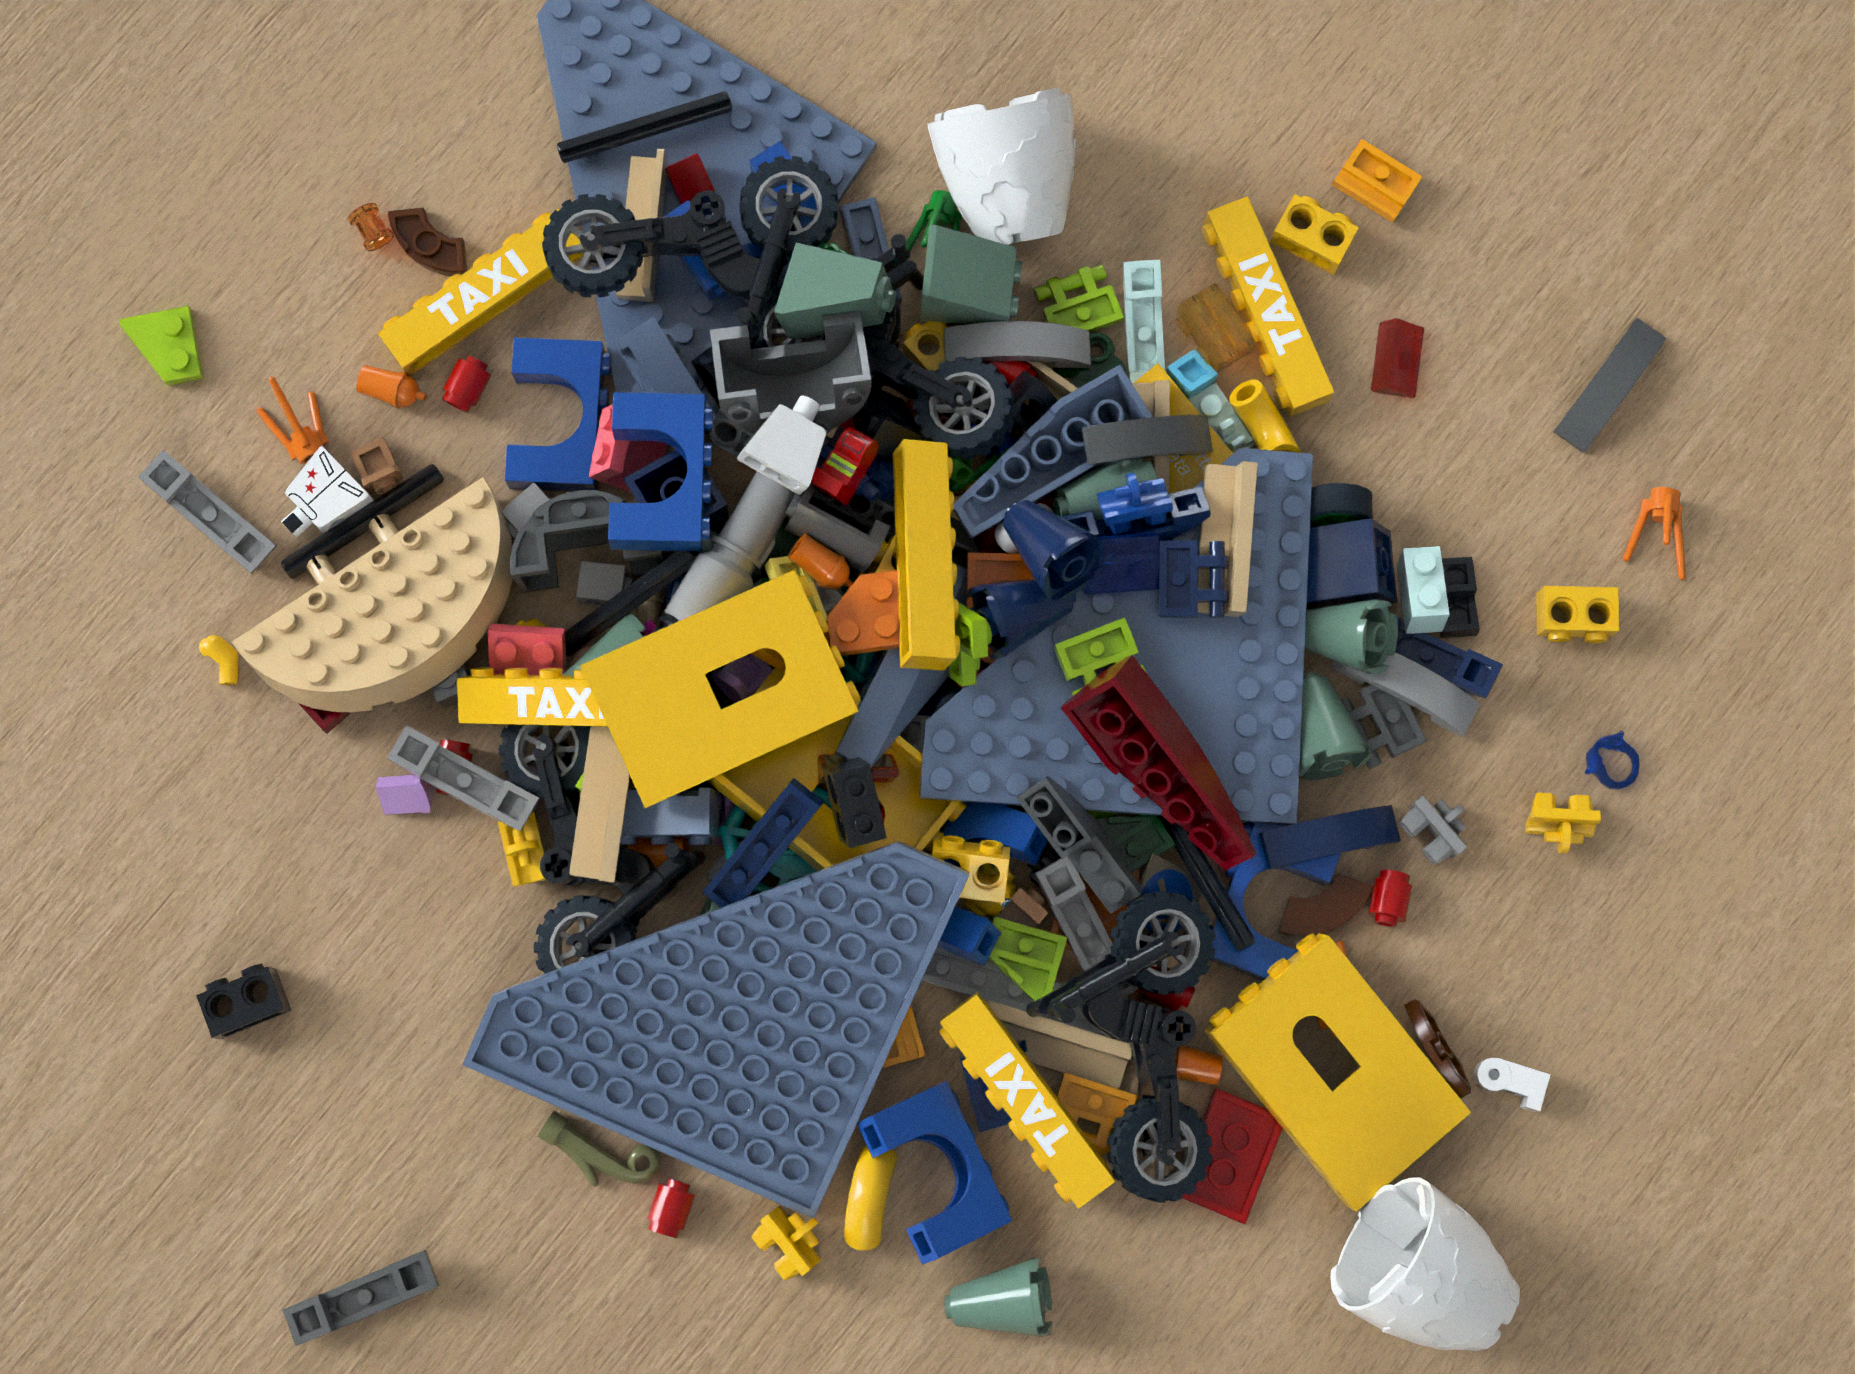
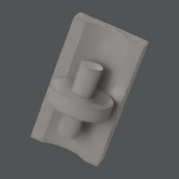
(1423, 816)

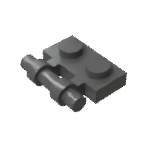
(1392, 719)

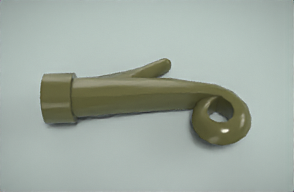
(590, 1155)

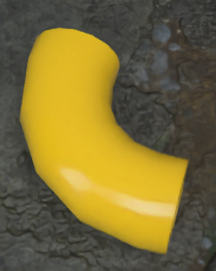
(1262, 418)
(868, 1199)

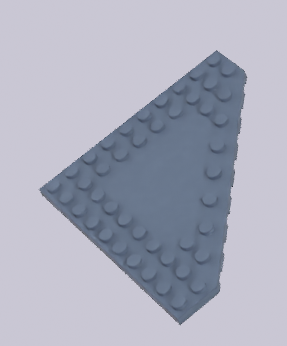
(634, 60)
(1225, 677)
(739, 1029)

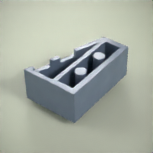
(656, 363)
(684, 815)

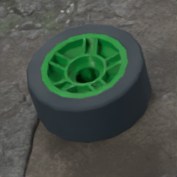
(1339, 504)

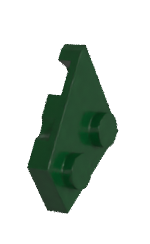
(1137, 837)

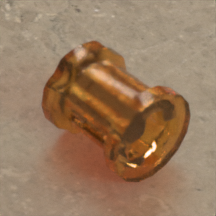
(370, 226)

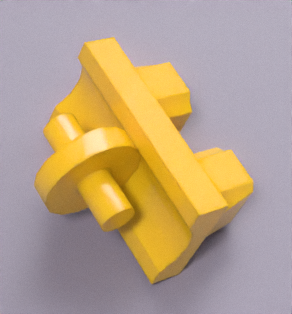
(1560, 824)
(523, 851)
(792, 1237)

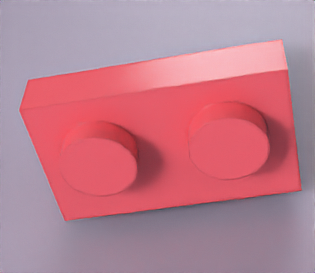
(620, 458)

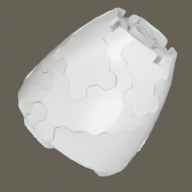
(1009, 165)
(1424, 1271)

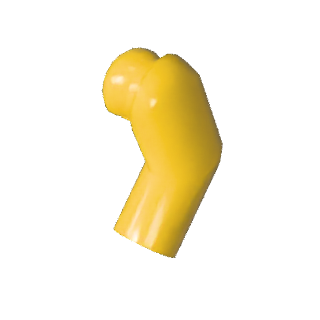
(225, 655)

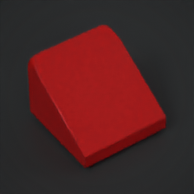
(688, 178)

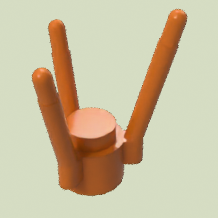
(304, 440)
(1665, 509)

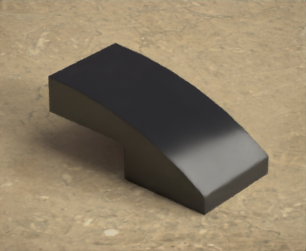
(1461, 592)

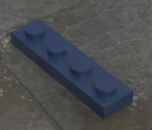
(764, 845)

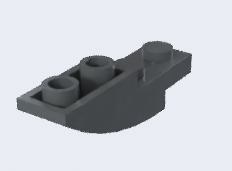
(1083, 840)

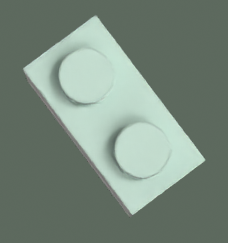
(1422, 590)

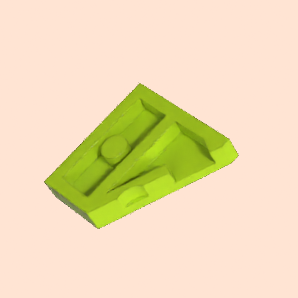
(167, 343)
(1028, 956)

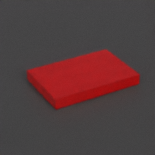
(1241, 1152)

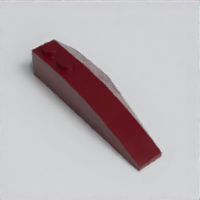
(1150, 745)

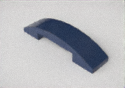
(1188, 511)
(1464, 669)
(1329, 836)

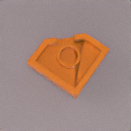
(866, 615)

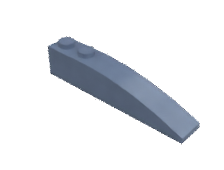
(1049, 452)
(891, 699)

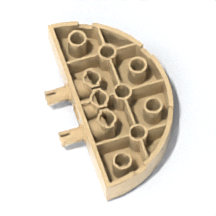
(393, 615)

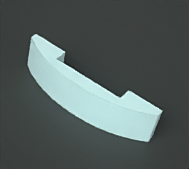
(1143, 316)

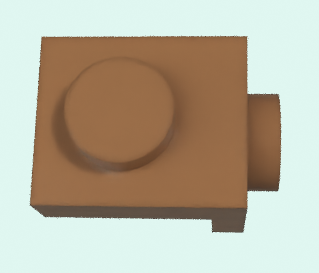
(376, 466)
(1025, 908)

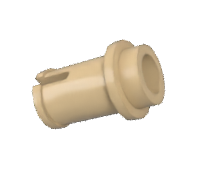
(651, 609)

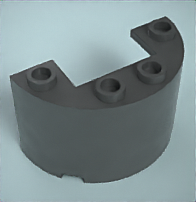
(827, 370)
(562, 524)
(832, 528)

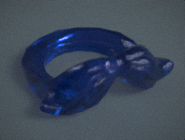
(1596, 767)

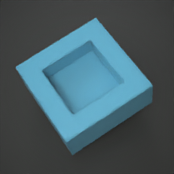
(1192, 374)

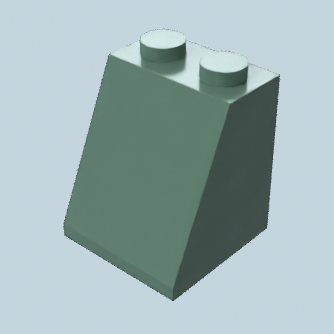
(968, 279)
(831, 283)

